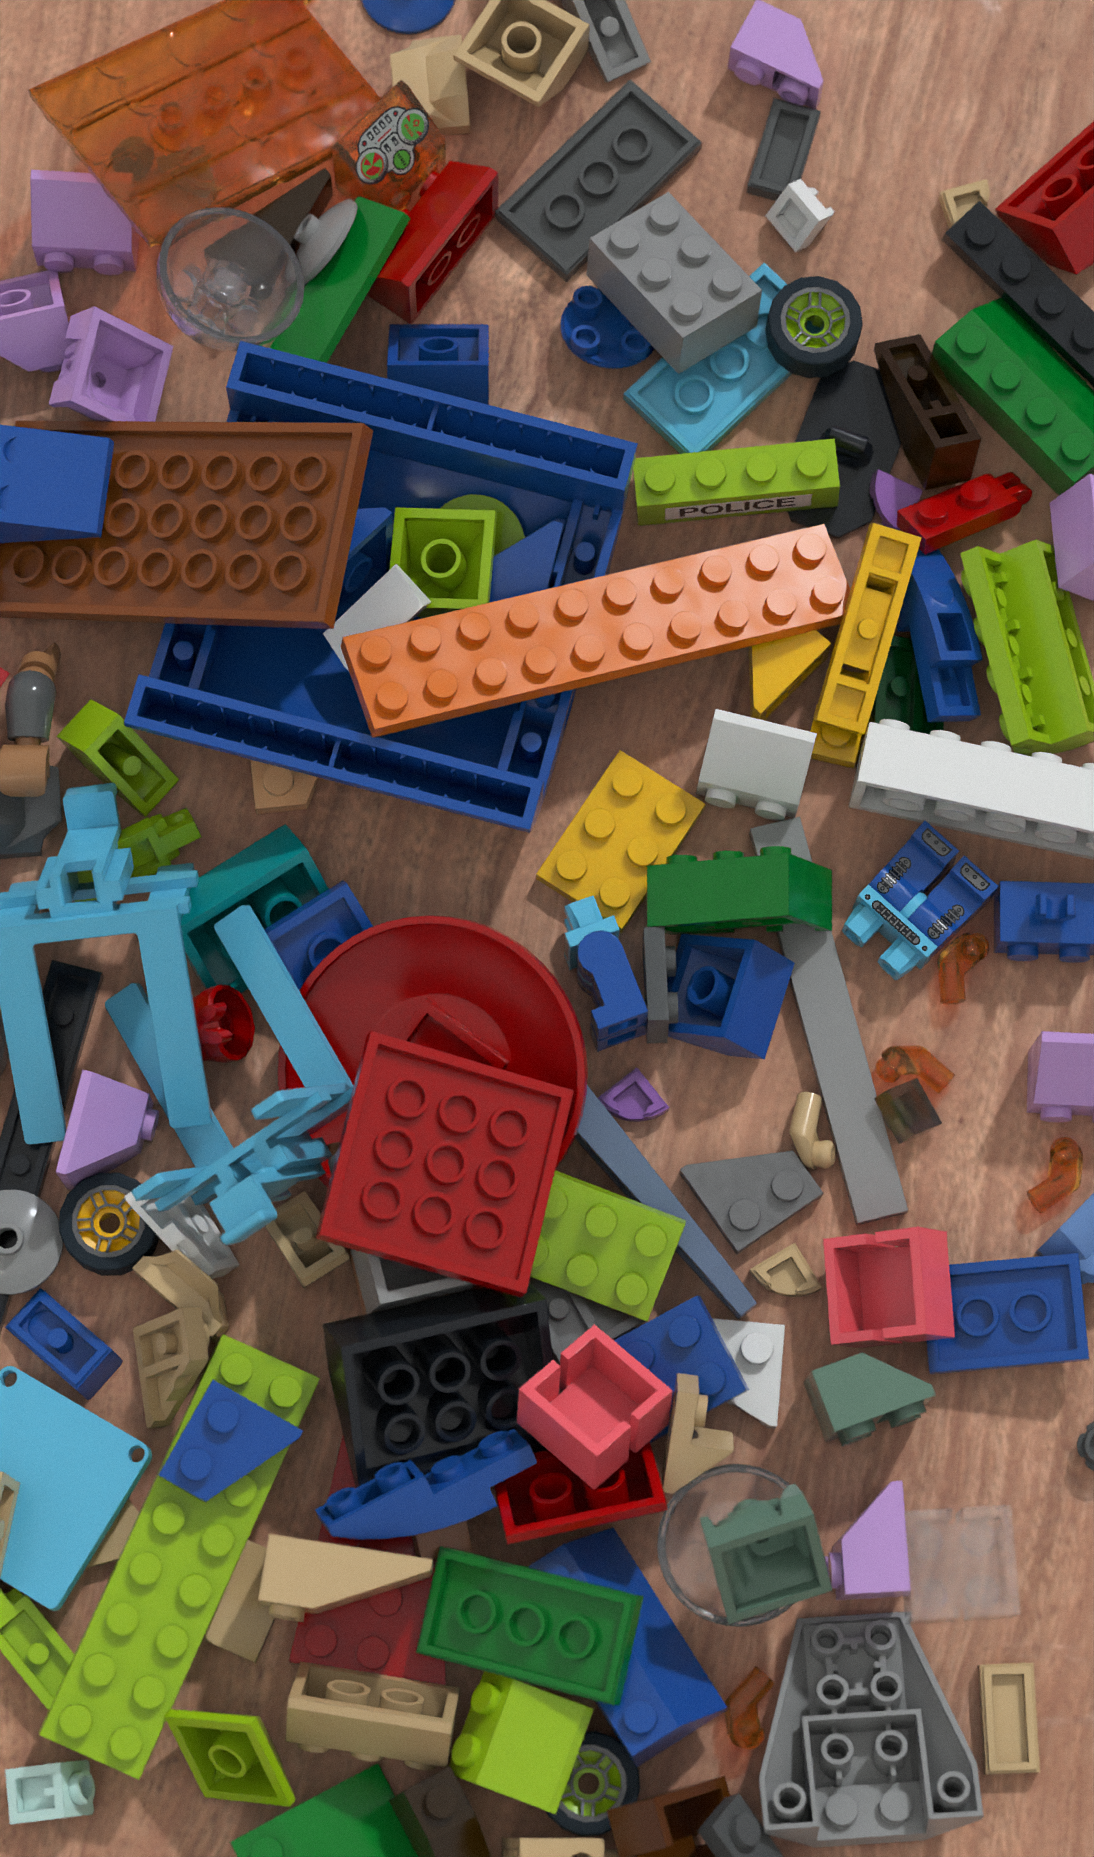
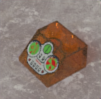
(389, 151)

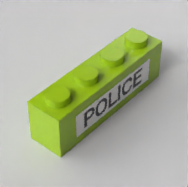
(736, 482)

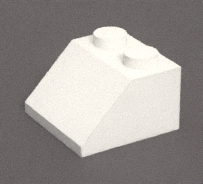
(755, 765)

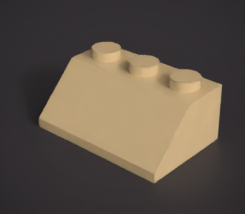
(371, 1715)

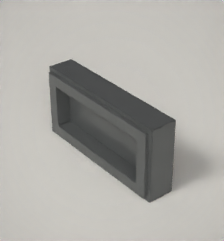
(783, 148)

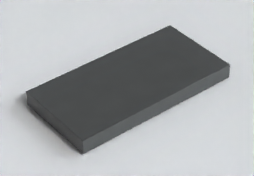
(597, 178)

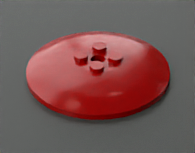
(450, 991)

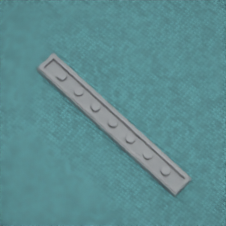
(837, 1053)

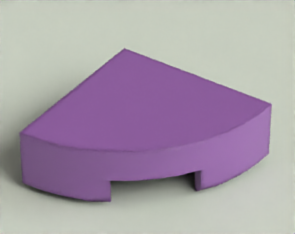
(891, 495)
(633, 1099)

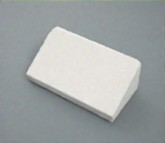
(387, 603)

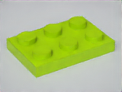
(605, 1246)

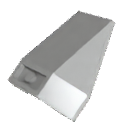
(864, 1740)

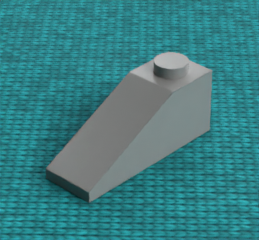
(612, 36)

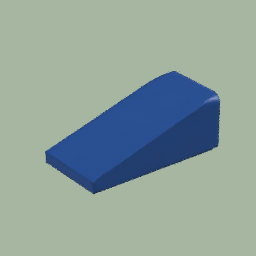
(64, 1344)

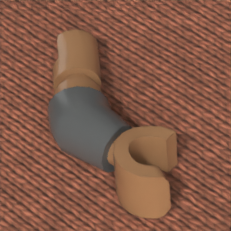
(28, 722)

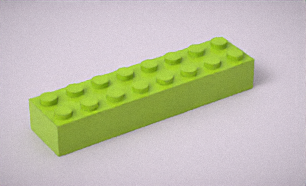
(169, 1582)

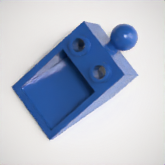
(52, 484)

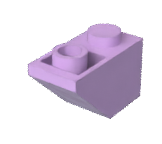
(776, 54)

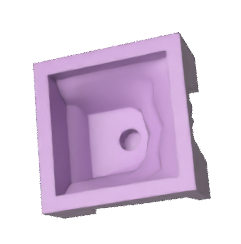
(111, 369)

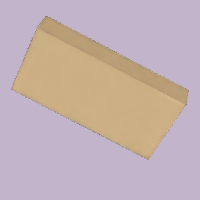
(1008, 1718)

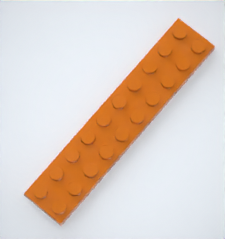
(596, 630)

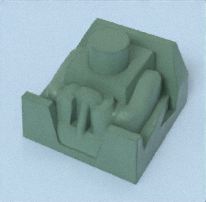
(766, 1555)

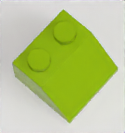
(520, 1741)

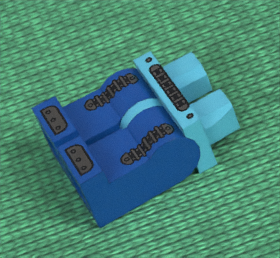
(903, 913)
(604, 974)

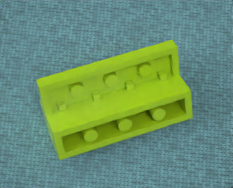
(1031, 647)

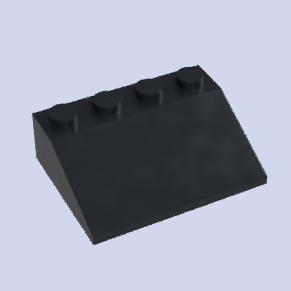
(434, 1375)

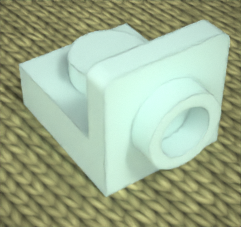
(49, 1791)

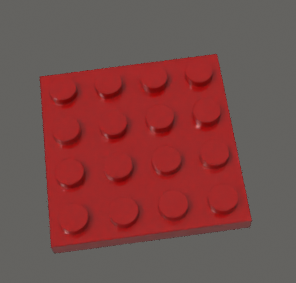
(445, 1164)

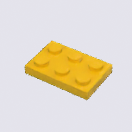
(620, 829)

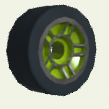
(828, 307)
(617, 1786)

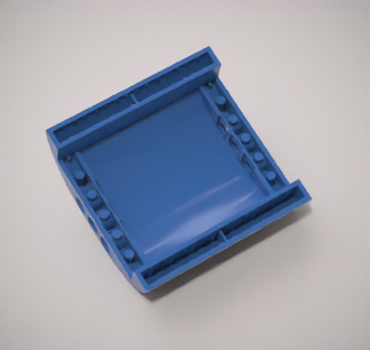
(284, 689)

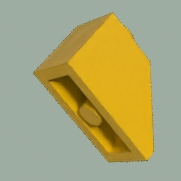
(781, 667)

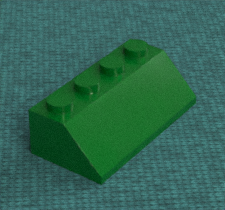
(1022, 391)

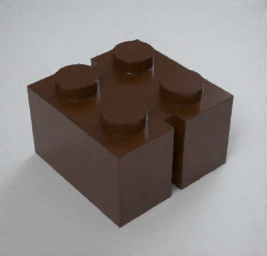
(667, 1821)

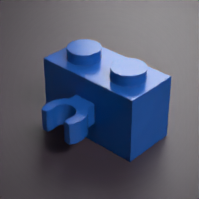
(1044, 920)

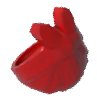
(223, 1024)

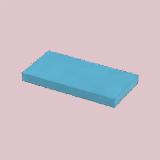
(718, 392)

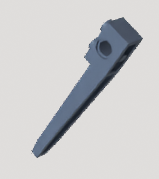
(638, 1181)

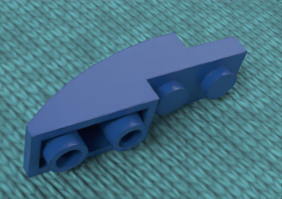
(941, 639)
(408, 1503)

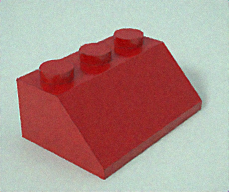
(1057, 207)
(441, 231)
(555, 1500)

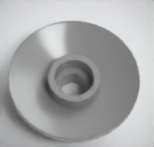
(323, 236)
(37, 1246)

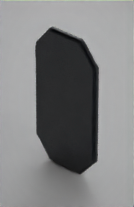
(858, 415)

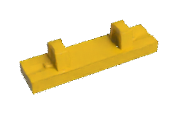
(867, 628)

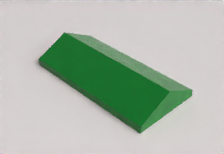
(343, 283)

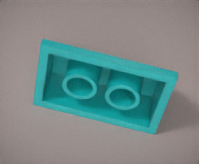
(270, 877)

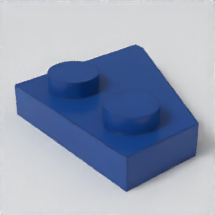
(224, 1442)

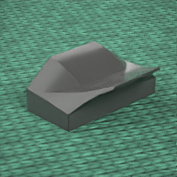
(29, 820)

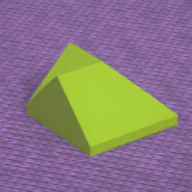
(446, 555)
(231, 1756)

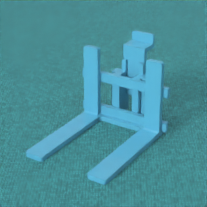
(93, 846)
(281, 1153)

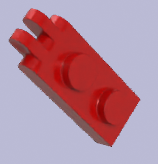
(964, 510)

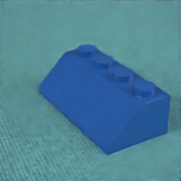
(664, 1684)

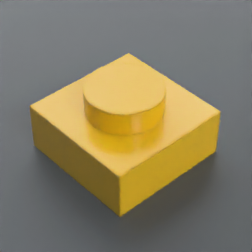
(835, 745)

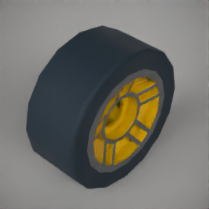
(84, 1239)

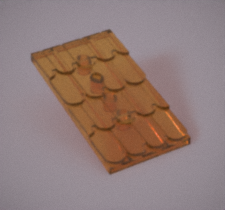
(207, 110)

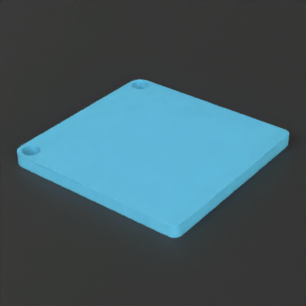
(71, 1488)

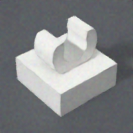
(799, 215)

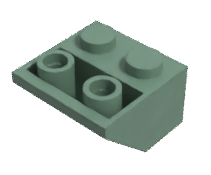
(861, 1393)

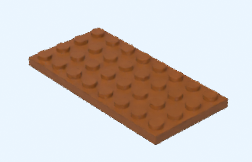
(203, 527)

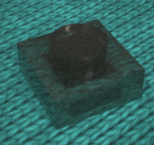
(907, 1111)

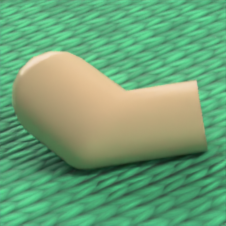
(804, 1133)

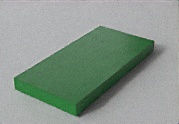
(530, 1625)

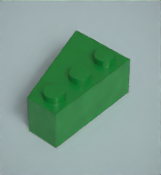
(738, 893)

